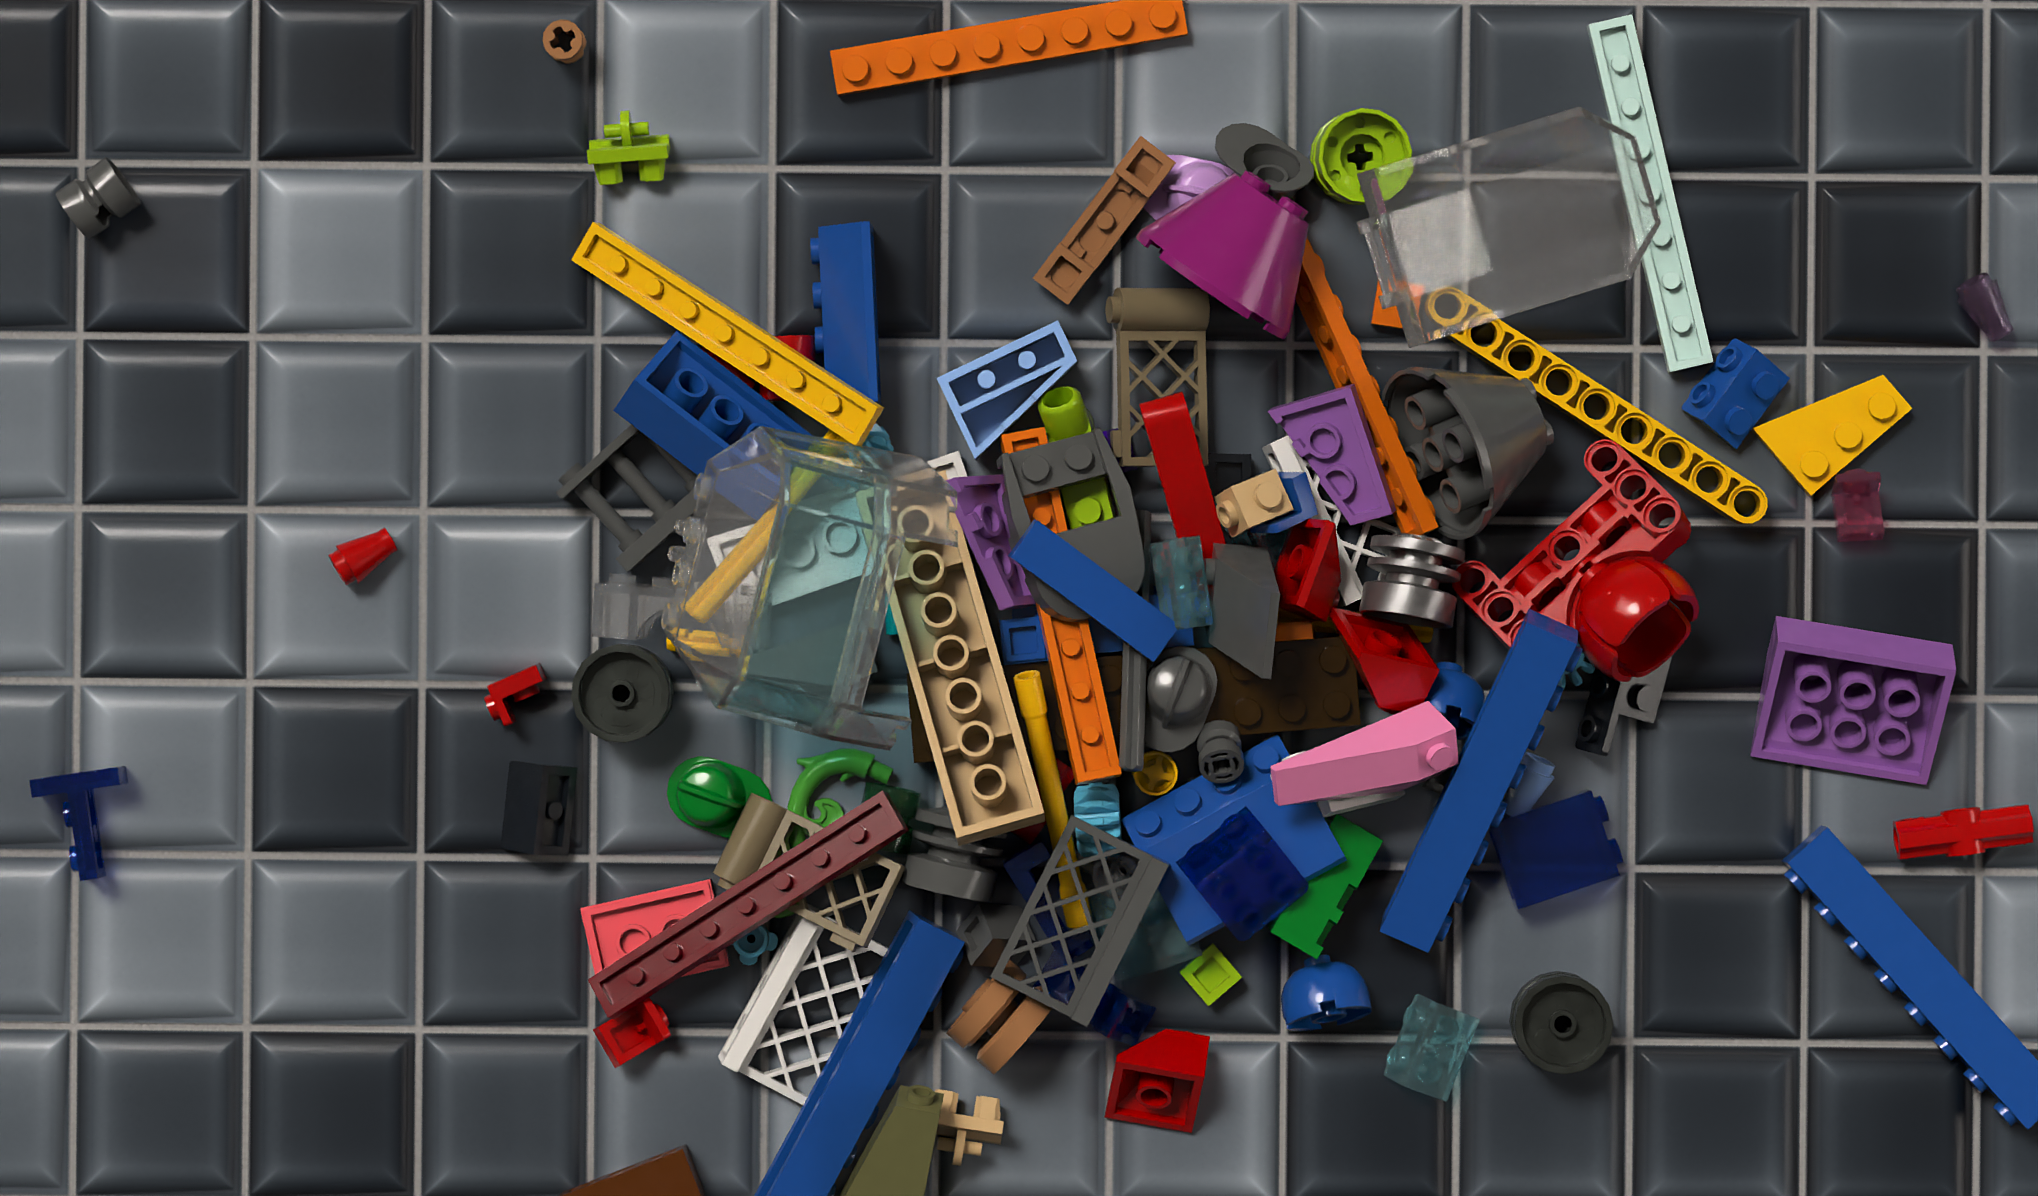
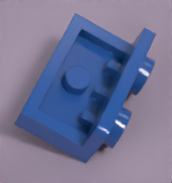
(1735, 392)

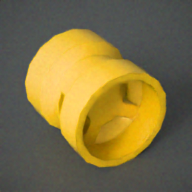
(1158, 777)

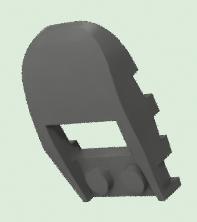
(1109, 543)

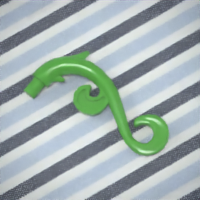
(818, 768)

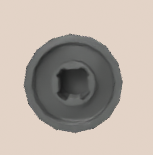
(98, 198)

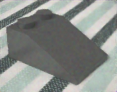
(1243, 605)

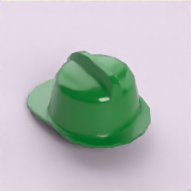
(712, 793)

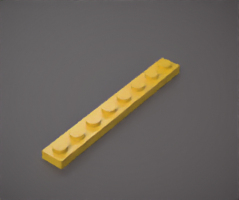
(727, 334)

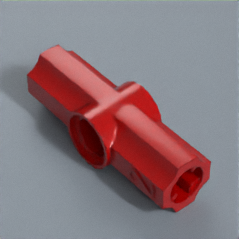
(1963, 831)

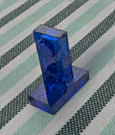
(81, 814)
(1118, 1013)

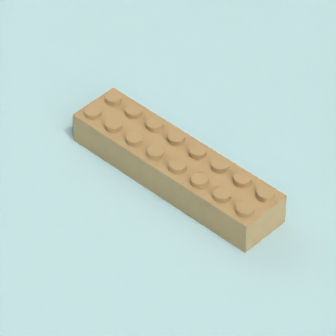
(962, 691)

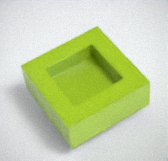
(1210, 974)

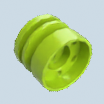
(1373, 133)

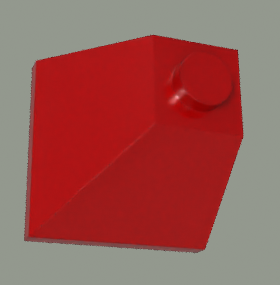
(1309, 570)
(1387, 659)
(1160, 1080)

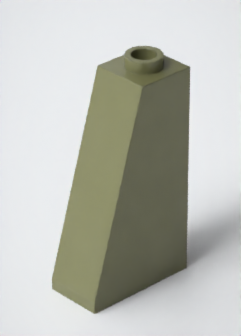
(900, 1148)

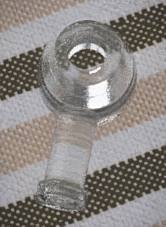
(1099, 878)

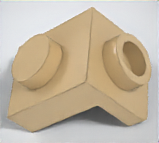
(1252, 503)

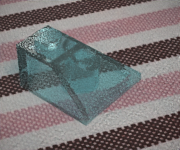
(1155, 942)

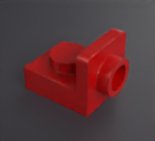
(519, 685)

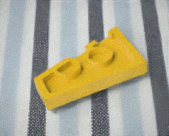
(1833, 431)

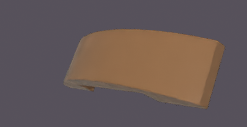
(1104, 220)

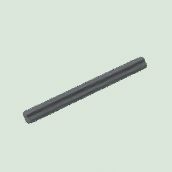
(1134, 676)

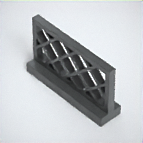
(1114, 939)

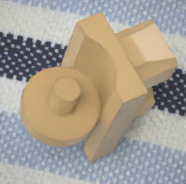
(982, 1126)

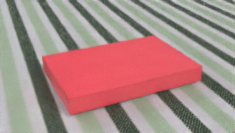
(629, 922)

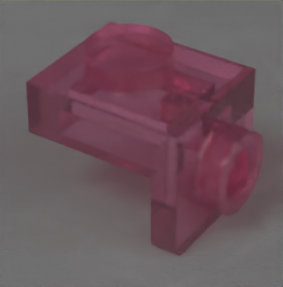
(1857, 506)

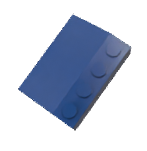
(1201, 806)

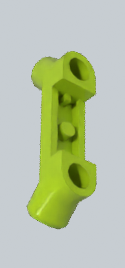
(1065, 417)

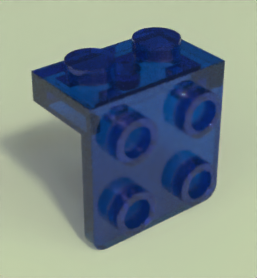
(1243, 874)

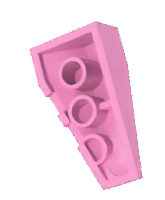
(1370, 760)

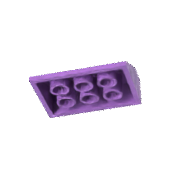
(1852, 700)

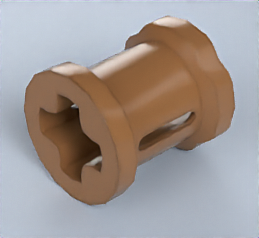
(551, 39)

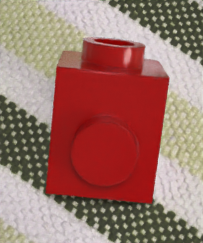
(633, 1032)

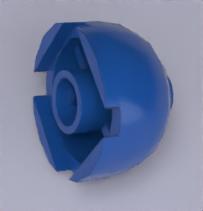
(1456, 697)
(1324, 994)

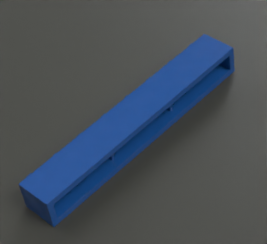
(1478, 783)
(1919, 972)
(865, 1060)

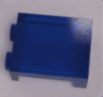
(1555, 849)
(1019, 869)

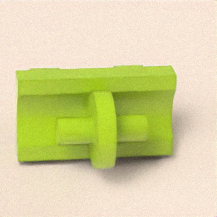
(610, 153)

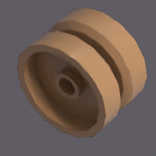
(997, 1013)

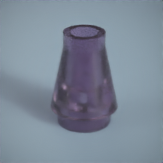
(1985, 305)

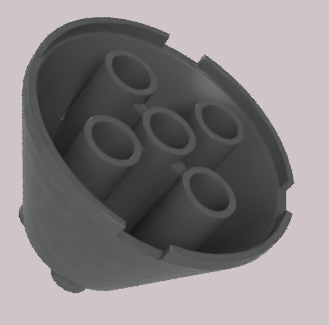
(1468, 440)

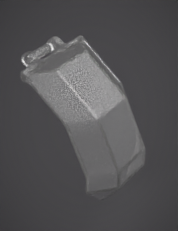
(1507, 222)

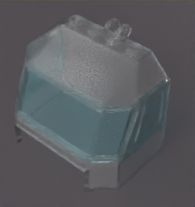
(796, 577)

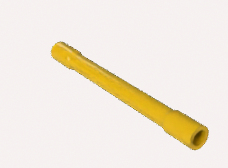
(1034, 711)

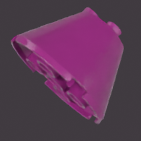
(1237, 247)

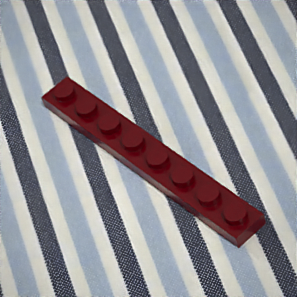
(748, 904)

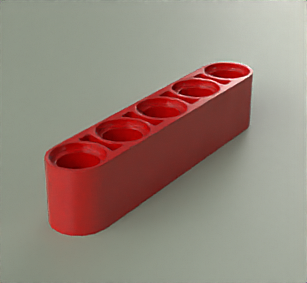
(1182, 470)

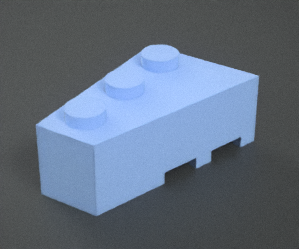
(1005, 384)

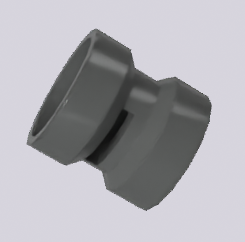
(1220, 751)

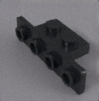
(1610, 698)

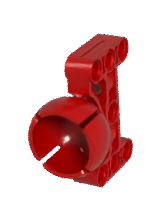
(1616, 583)

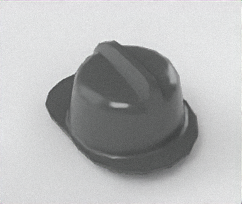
(1265, 155)
(1177, 698)

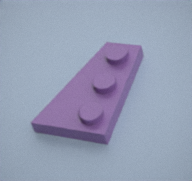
(1340, 449)
(987, 532)

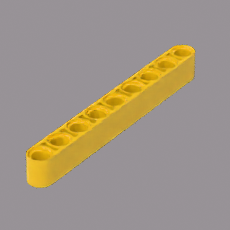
(1617, 412)

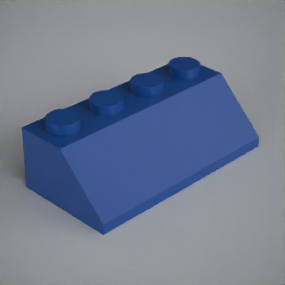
(848, 305)
(695, 405)

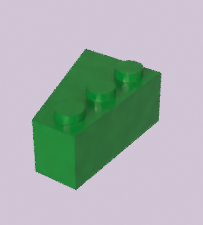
(1314, 914)

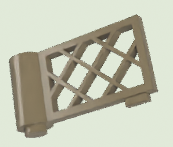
(1153, 317)
(763, 836)

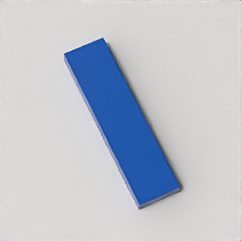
(1093, 590)

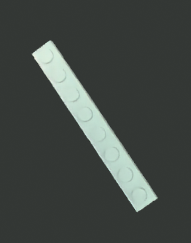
(1666, 258)

